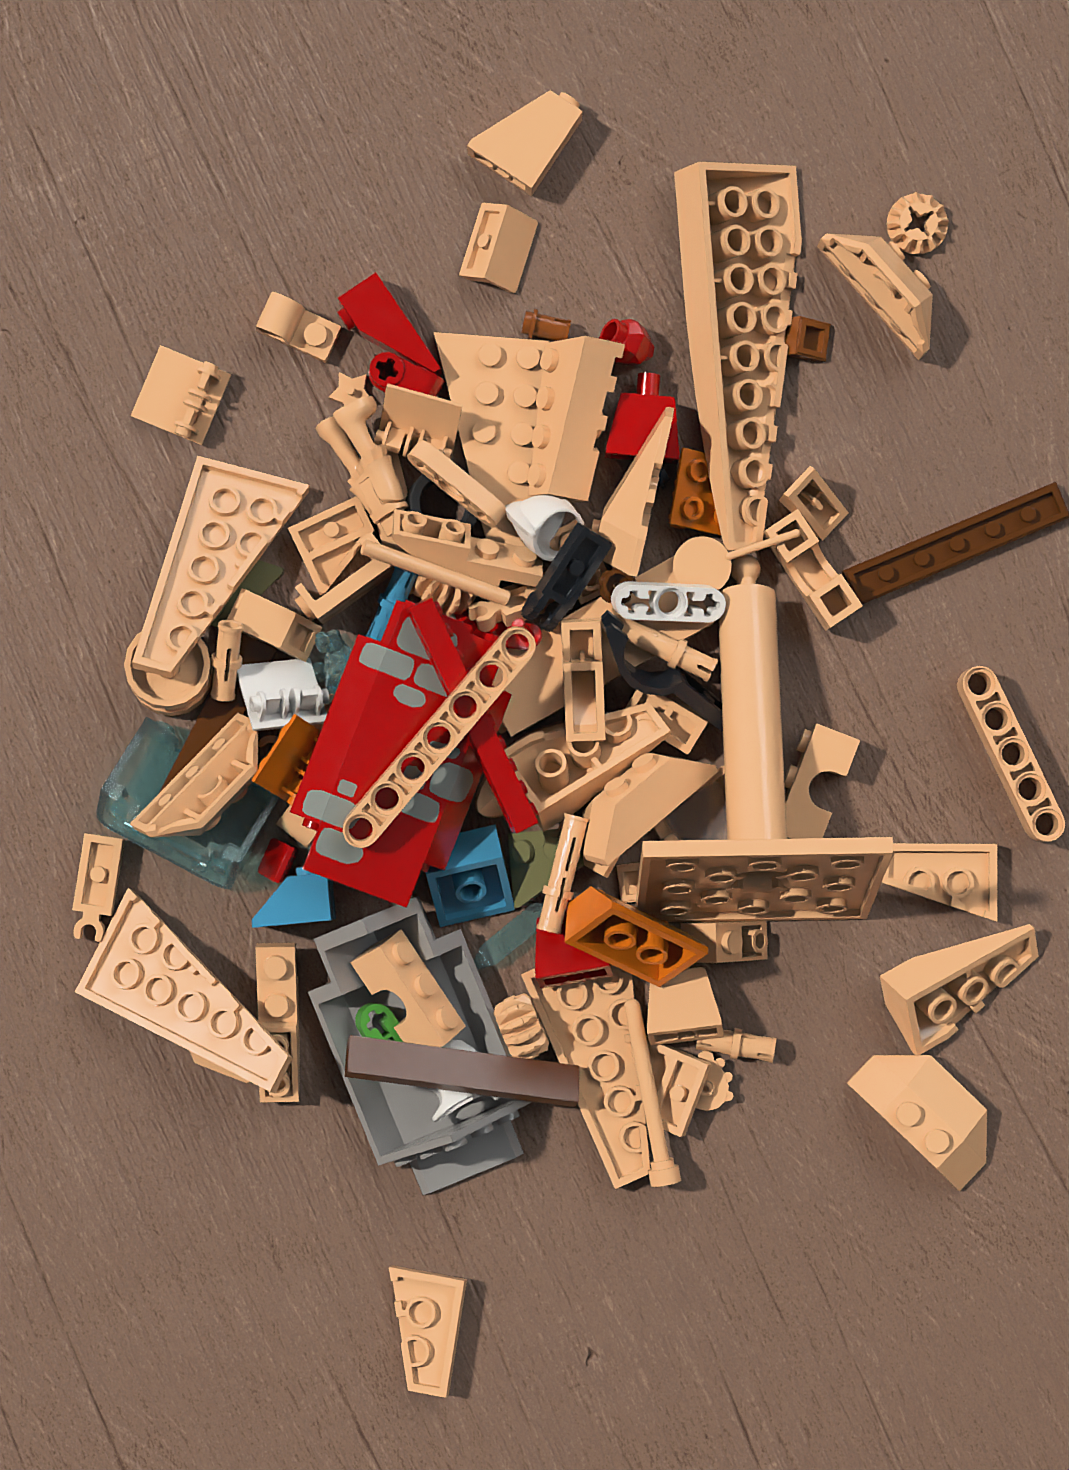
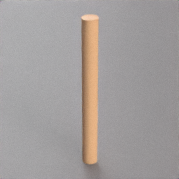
(435, 572)

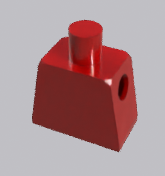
(636, 418)
(563, 964)

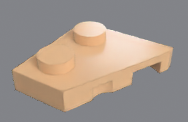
(331, 540)
(678, 1085)

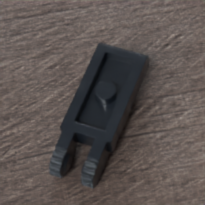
(566, 576)

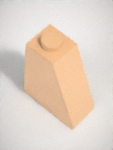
(528, 140)

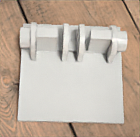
(279, 691)

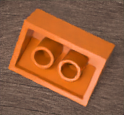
(629, 937)

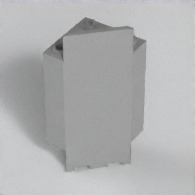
(399, 1115)

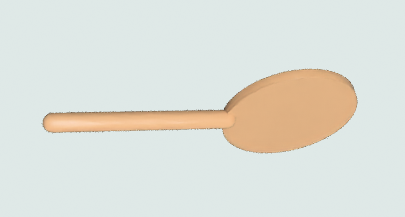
(708, 561)

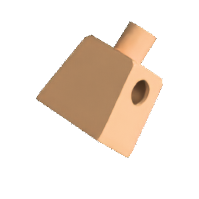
(683, 1009)

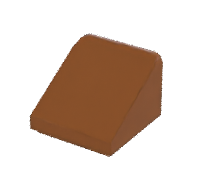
(807, 339)

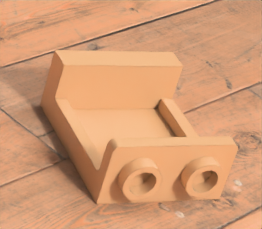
(347, 591)

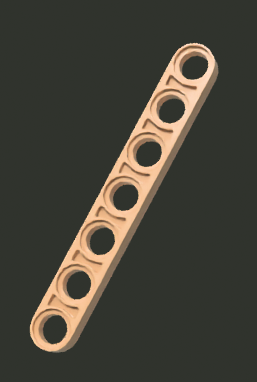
(432, 756)

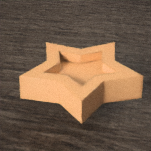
(349, 389)

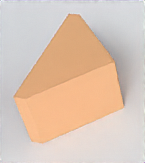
(815, 502)

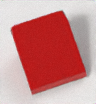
(277, 860)

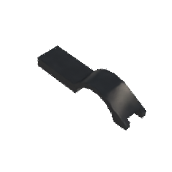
(662, 682)

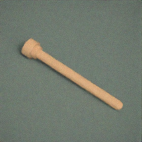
(663, 1169)

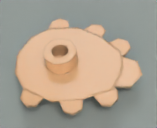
(716, 1086)

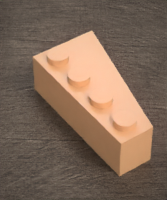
(571, 415)

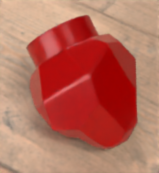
(634, 336)

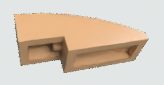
(583, 679)

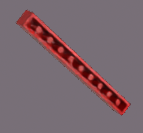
(485, 743)

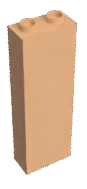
(539, 685)

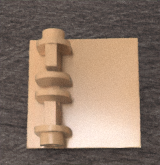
(181, 395)
(415, 417)

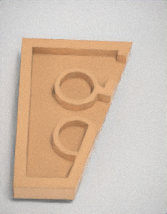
(949, 874)

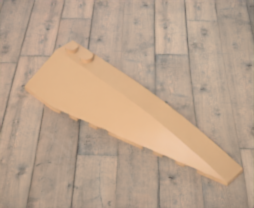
(738, 278)

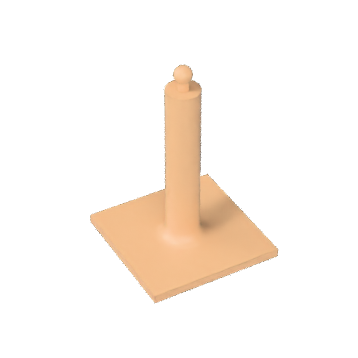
(757, 868)

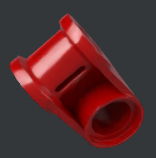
(408, 375)

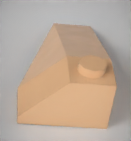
(942, 986)

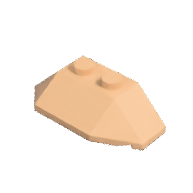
(885, 284)
(205, 785)
(638, 802)
(927, 1111)

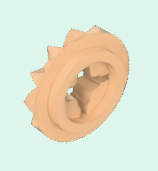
(914, 240)

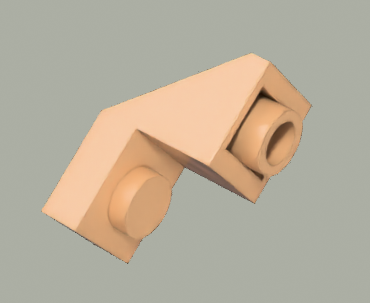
(274, 624)

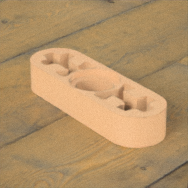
(457, 483)

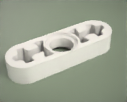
(695, 613)

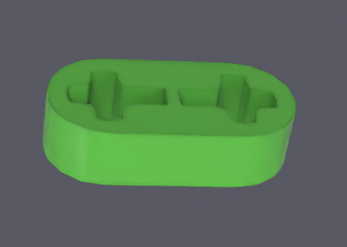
(387, 1022)

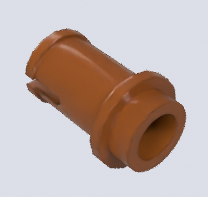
(545, 326)

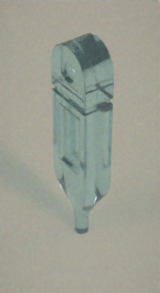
(508, 937)

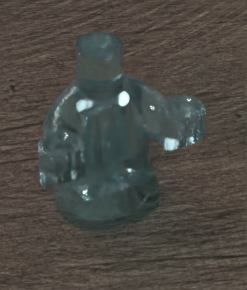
(335, 658)

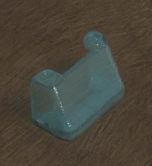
(138, 778)

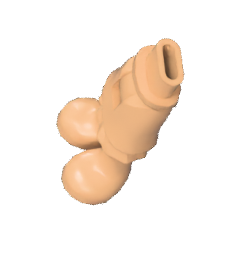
(371, 476)

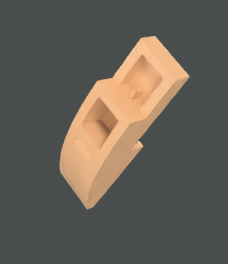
(451, 546)
(280, 1011)

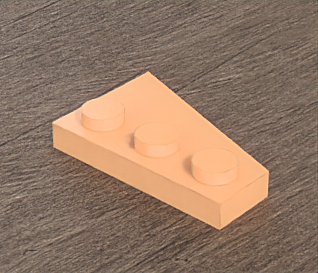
(429, 1323)

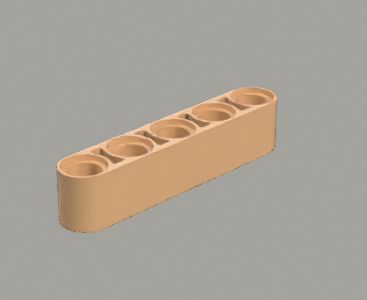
(1026, 765)

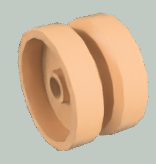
(175, 694)

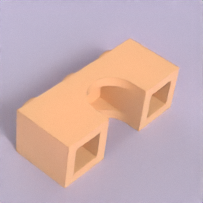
(813, 576)
(821, 752)
(397, 967)

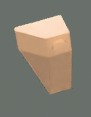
(629, 508)
(570, 774)

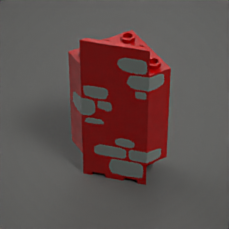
(374, 715)

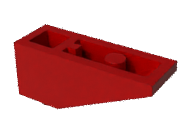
(381, 321)

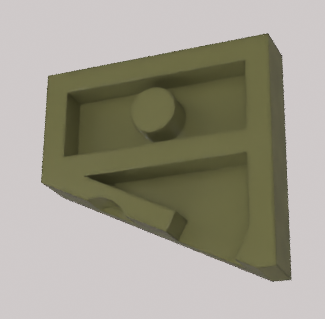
(532, 863)

